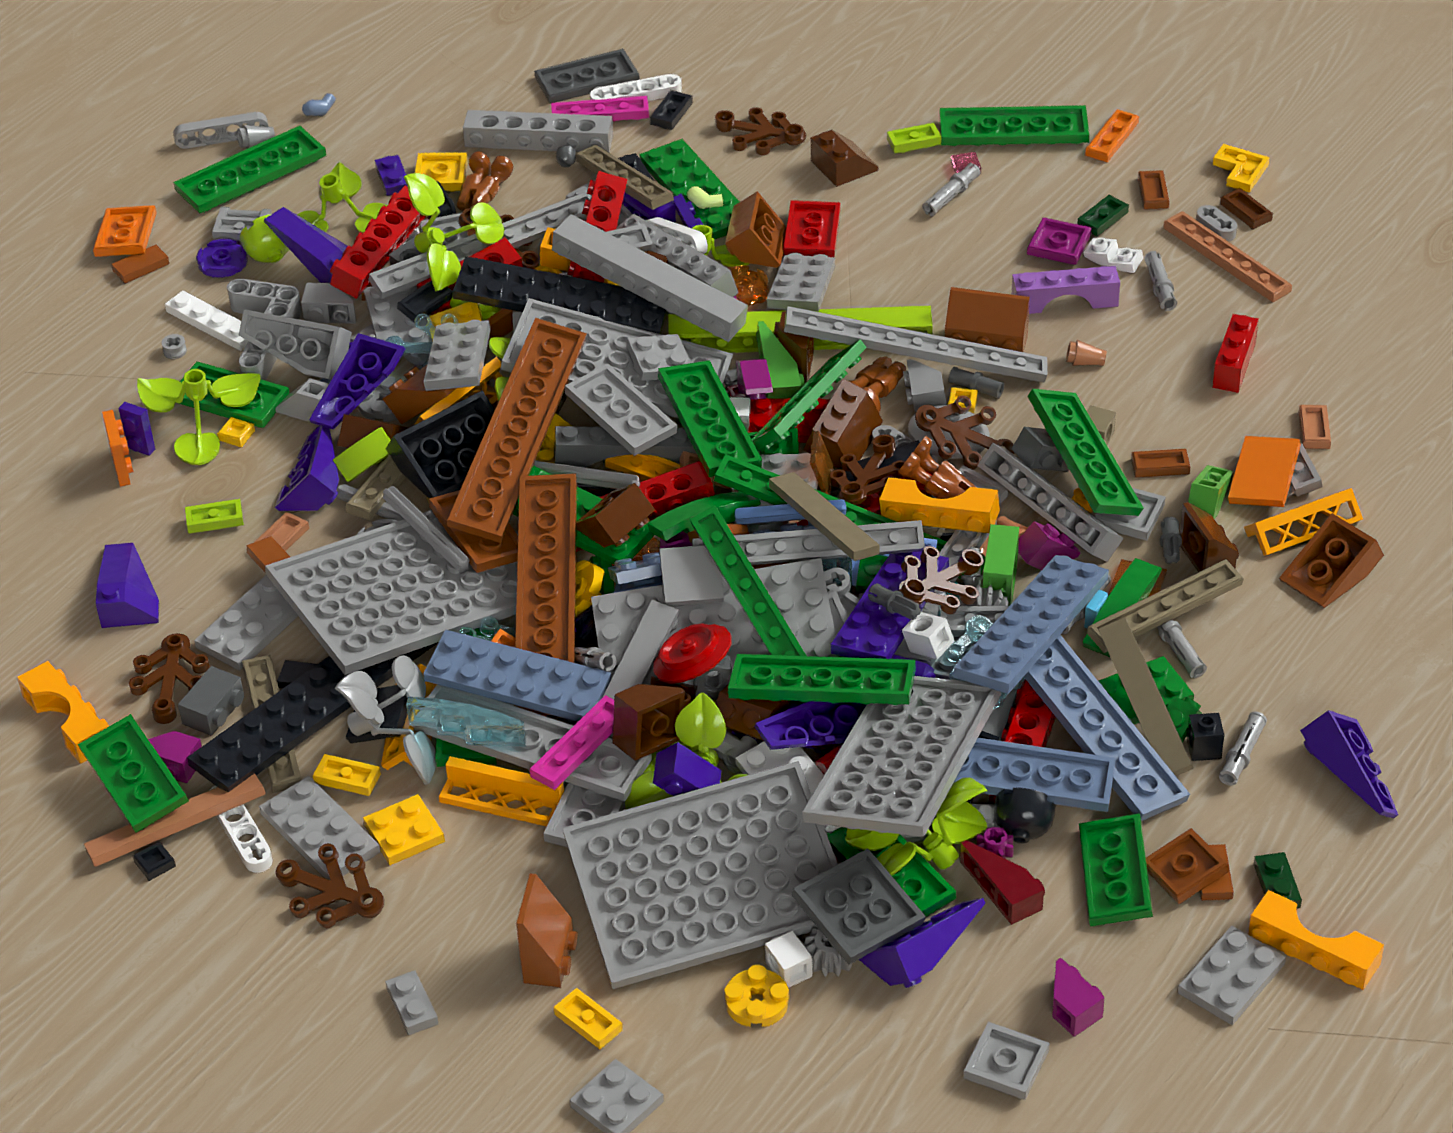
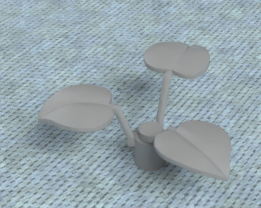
(368, 716)

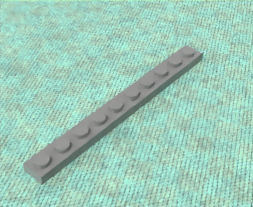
(517, 231)
(916, 344)

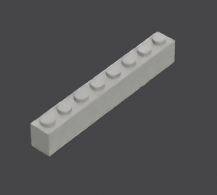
(649, 278)

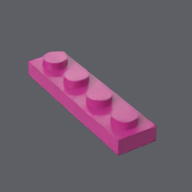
(619, 108)
(575, 745)

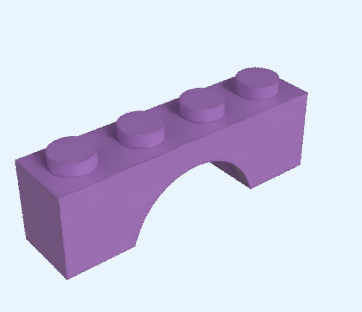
(1095, 284)

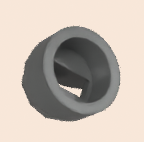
(565, 156)

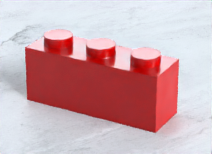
(1235, 353)

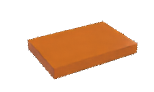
(125, 231)
(1264, 471)

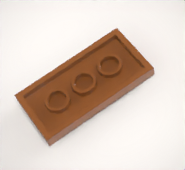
(482, 552)

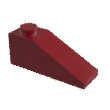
(1004, 882)

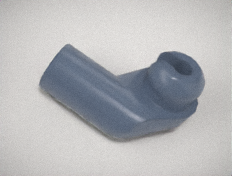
(319, 107)

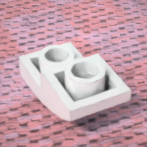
(1106, 253)

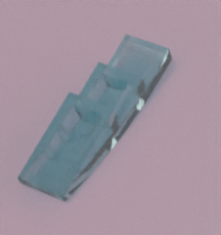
(476, 723)

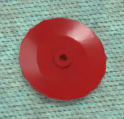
(691, 652)

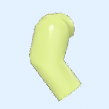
(703, 200)

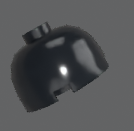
(1024, 813)

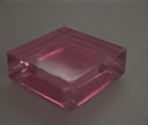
(960, 161)

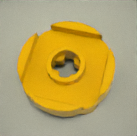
(588, 584)
(751, 982)

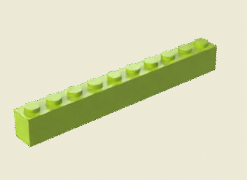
(904, 317)

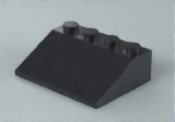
(442, 447)

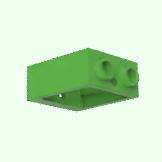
(1002, 559)

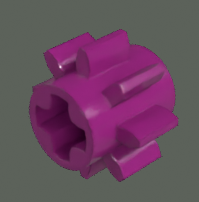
(997, 842)

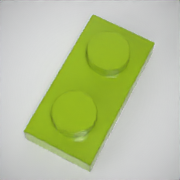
(914, 138)
(214, 516)

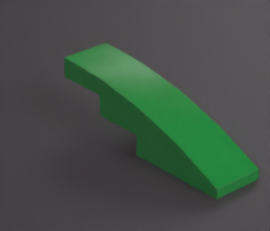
(679, 518)
(1131, 588)

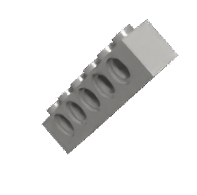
(536, 130)
(687, 258)
(1050, 502)

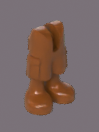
(480, 185)
(880, 378)
(944, 478)

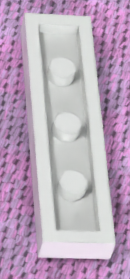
(207, 319)

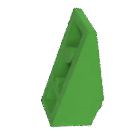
(781, 365)
(1210, 489)

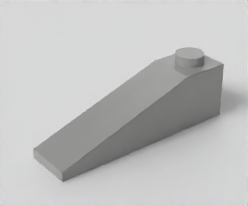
(303, 344)

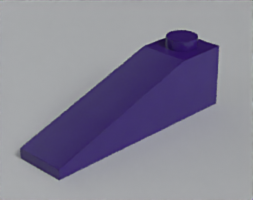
(307, 242)
(360, 373)
(313, 477)
(124, 589)
(810, 724)
(1345, 751)
(922, 948)

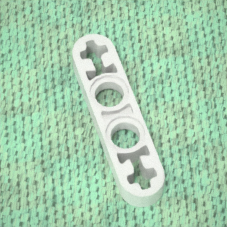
(660, 88)
(687, 235)
(246, 826)

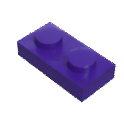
(391, 173)
(686, 212)
(137, 428)

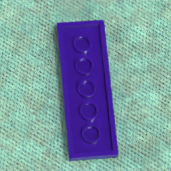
(870, 627)

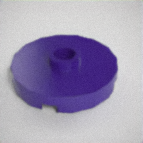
(221, 258)

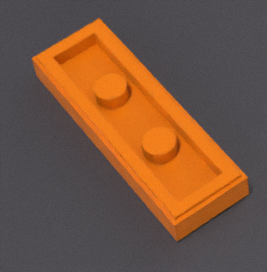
(1112, 135)

